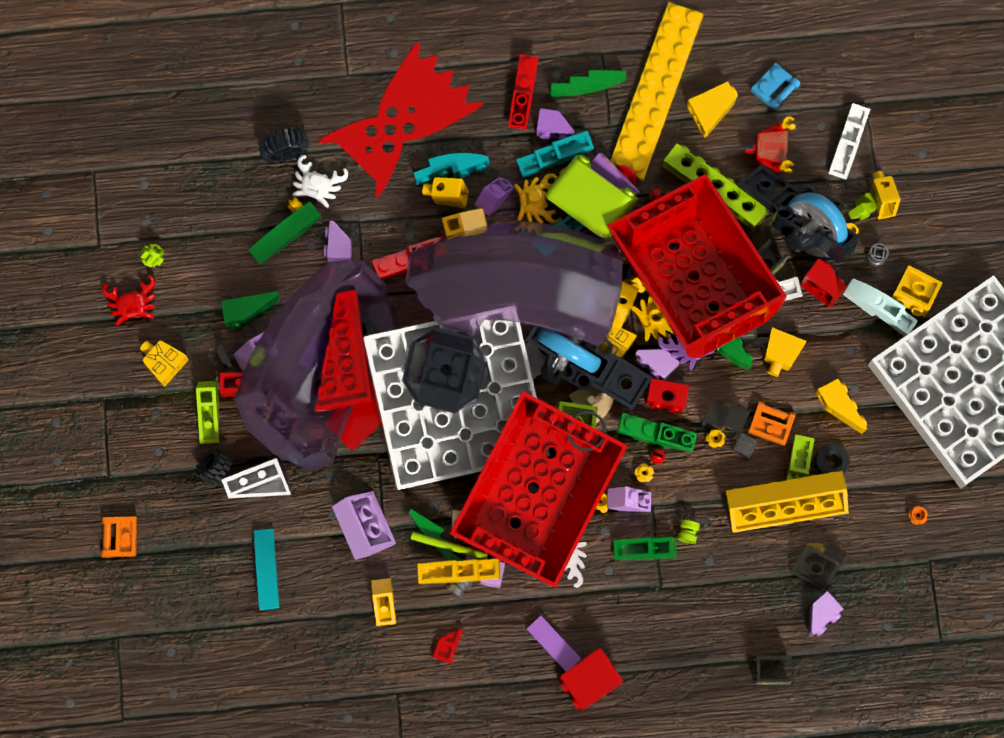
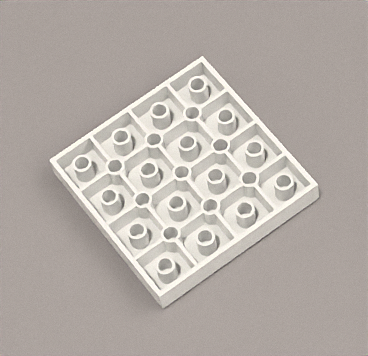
(952, 381)
(437, 444)

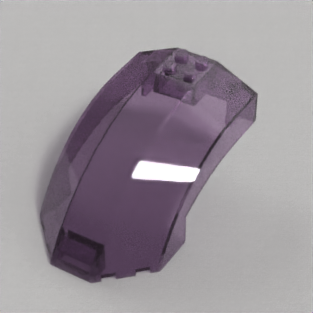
(522, 276)
(287, 364)

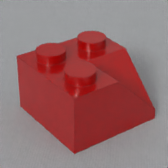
(823, 283)

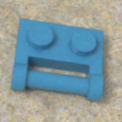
(771, 82)

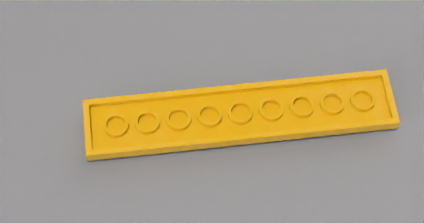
(656, 89)

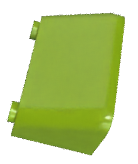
(590, 197)

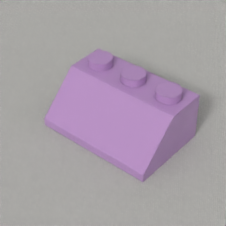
(363, 524)

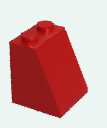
(590, 680)

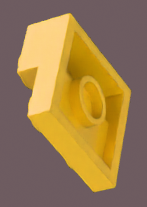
(917, 291)

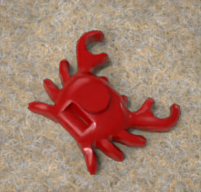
(131, 303)

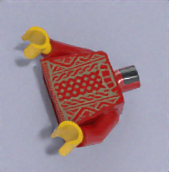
(772, 147)

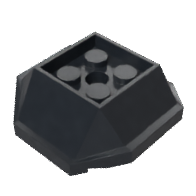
(429, 385)

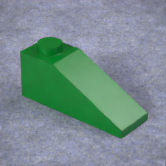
(244, 309)

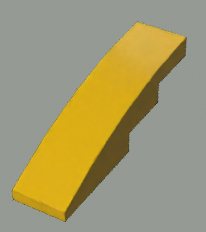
(459, 571)

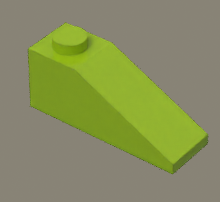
(208, 411)

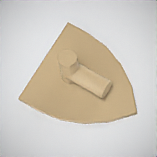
(595, 398)

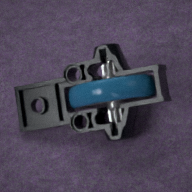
(804, 215)
(606, 381)

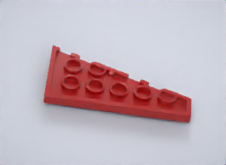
(345, 364)

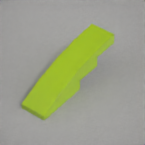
(800, 457)

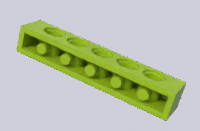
(728, 186)

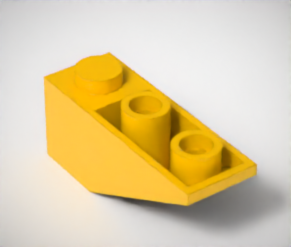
(837, 402)

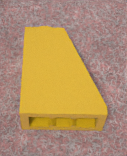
(711, 107)

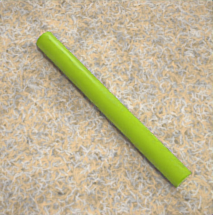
(449, 546)

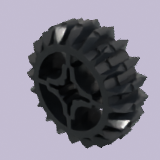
(284, 145)

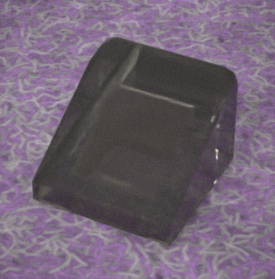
(744, 445)

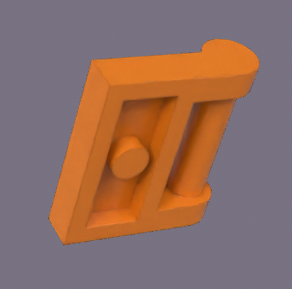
(771, 429)
(125, 537)

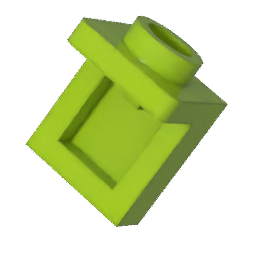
(865, 206)

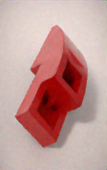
(523, 92)
(397, 263)

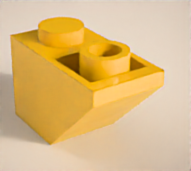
(464, 221)

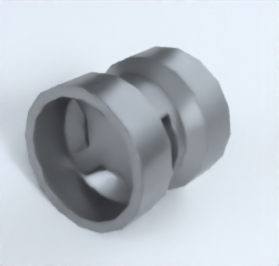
(877, 258)
(458, 588)

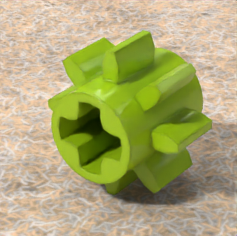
(152, 255)

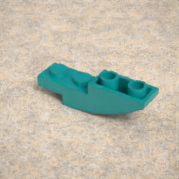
(459, 164)

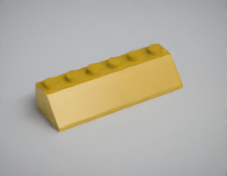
(787, 501)

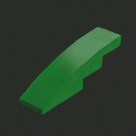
(596, 81)
(285, 232)
(430, 529)

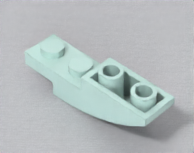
(881, 305)

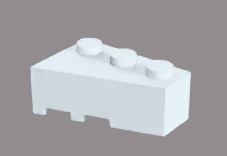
(257, 481)

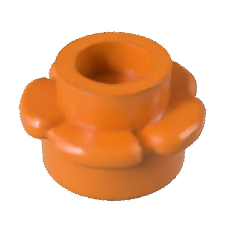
(918, 510)

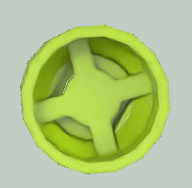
(688, 531)

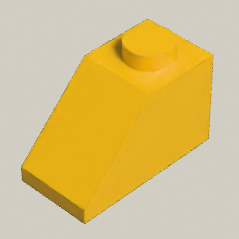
(383, 602)

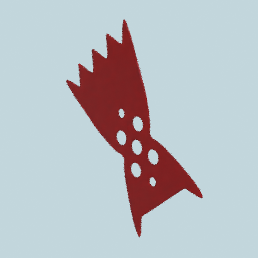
(413, 86)

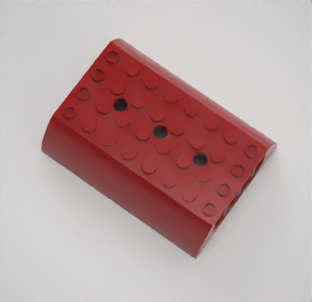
(709, 246)
(566, 493)

